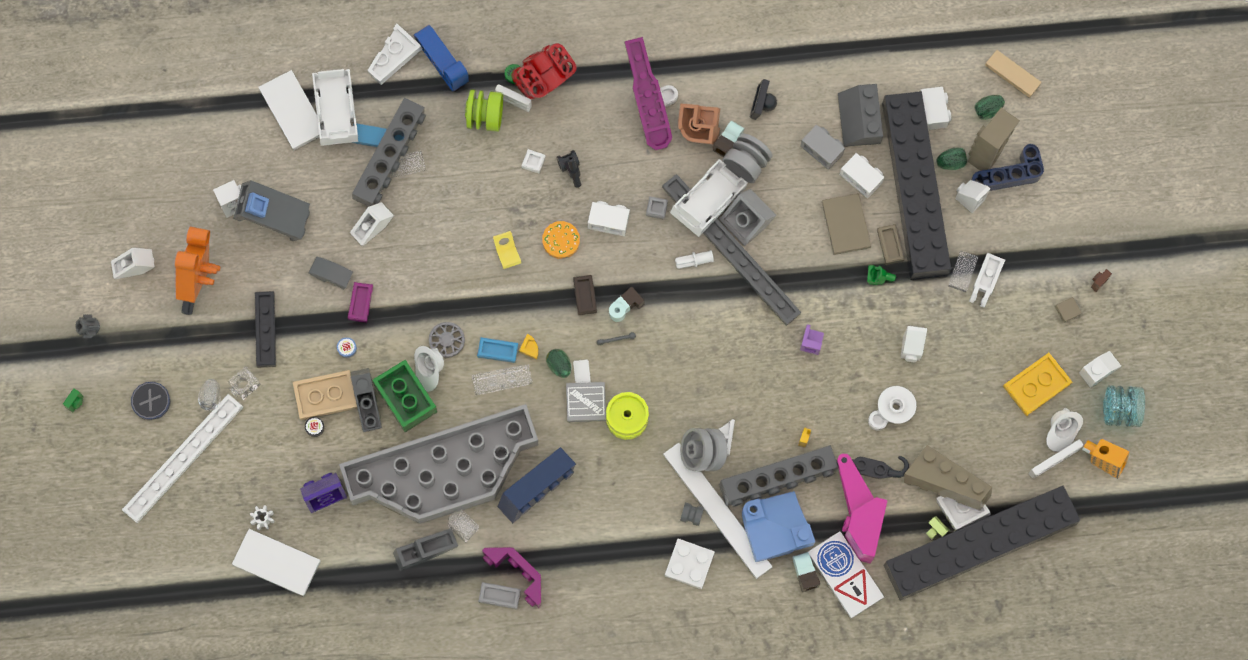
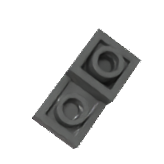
(331, 272)

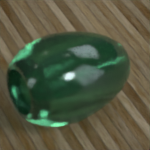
(988, 106)
(952, 159)
(559, 363)

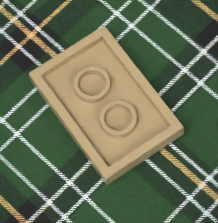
(324, 395)

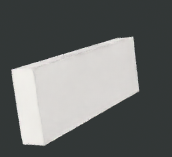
(1055, 459)

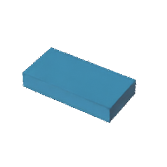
(497, 350)

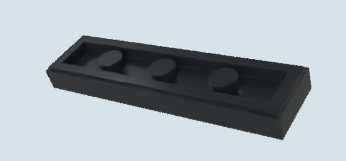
(265, 329)

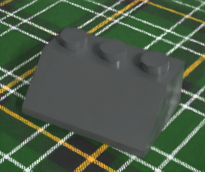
(860, 115)

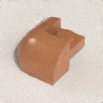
(699, 123)

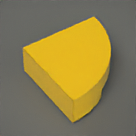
(529, 347)
(805, 437)

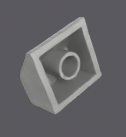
(747, 216)

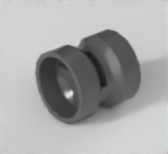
(692, 514)

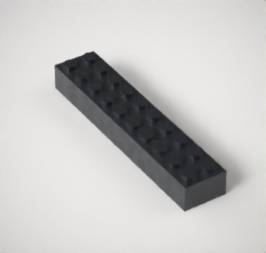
(916, 185)
(981, 543)

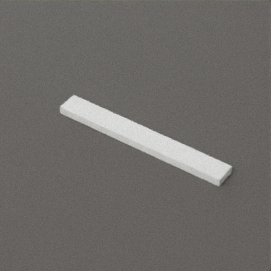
(182, 458)
(717, 511)

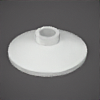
(901, 397)

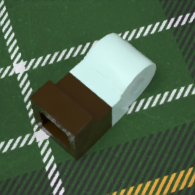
(727, 138)
(624, 304)
(805, 572)

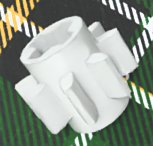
(257, 513)

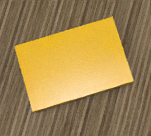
(1037, 384)

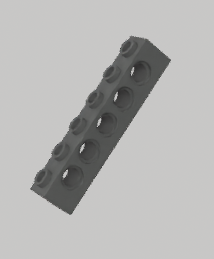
(406, 110)
(822, 456)

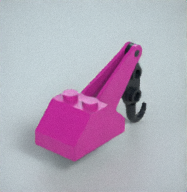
(865, 512)

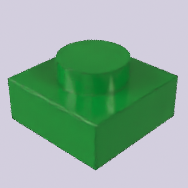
(73, 400)

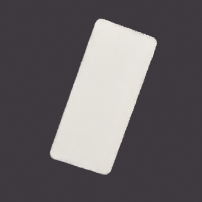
(581, 371)

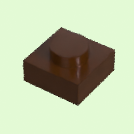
(1100, 279)

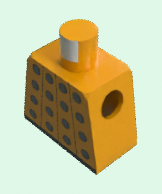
(1107, 456)

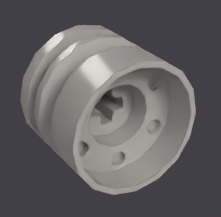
(747, 157)

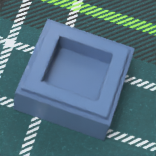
(257, 205)

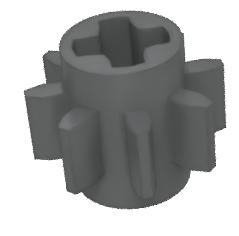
(87, 326)

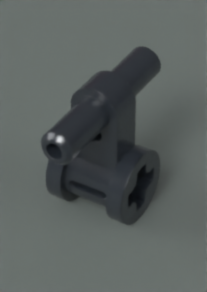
(570, 164)

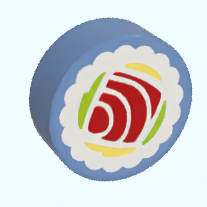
(346, 347)

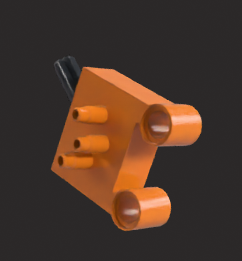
(193, 268)

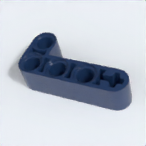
(1022, 170)

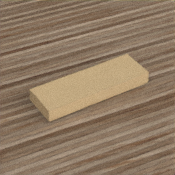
(1013, 73)

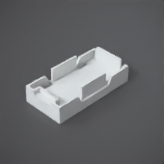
(335, 107)
(708, 198)

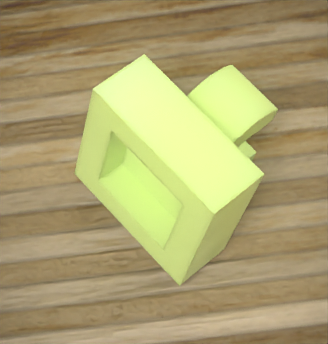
(937, 527)

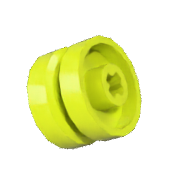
(623, 426)

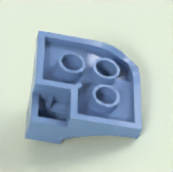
(776, 526)

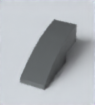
(425, 549)

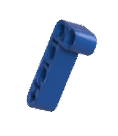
(451, 71)

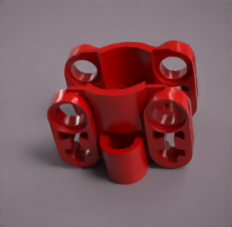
(543, 71)

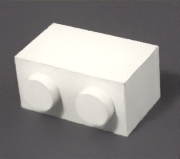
(935, 108)
(862, 175)
(608, 218)

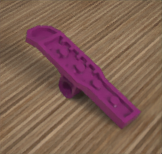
(648, 96)

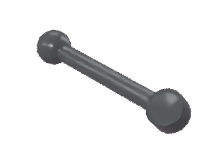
(632, 335)

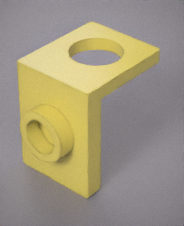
(507, 253)

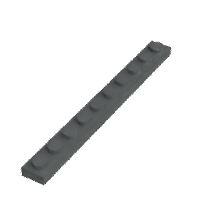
(740, 260)

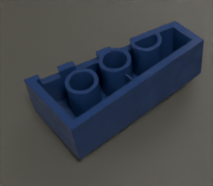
(536, 484)

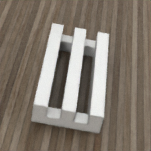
(514, 98)

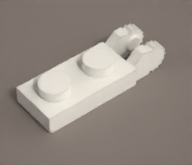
(987, 277)

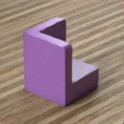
(812, 341)

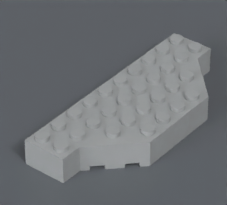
(444, 468)

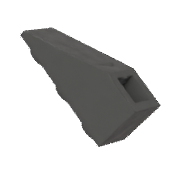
(366, 399)

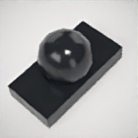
(762, 100)

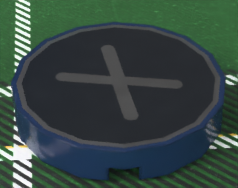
(150, 400)

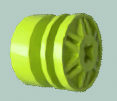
(484, 110)

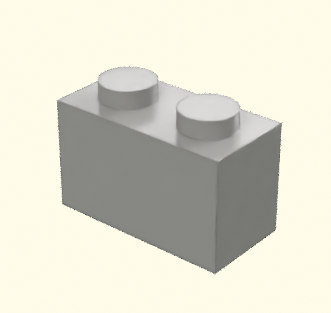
(822, 146)

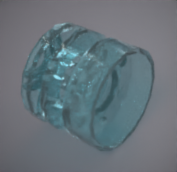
(1127, 406)

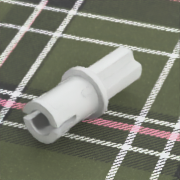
(694, 259)

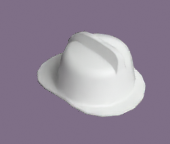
(427, 366)
(1063, 429)

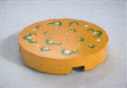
(561, 239)

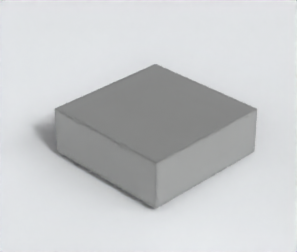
(656, 207)

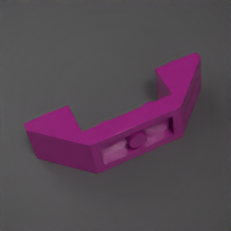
(498, 555)

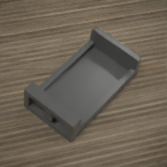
(283, 214)

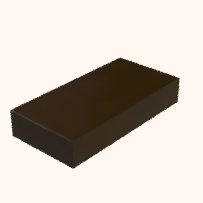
(585, 295)

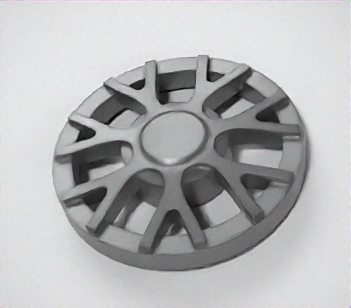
(447, 339)

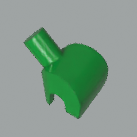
(878, 275)

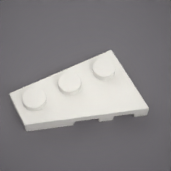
(396, 53)

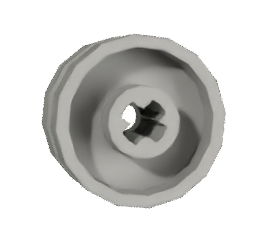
(703, 449)

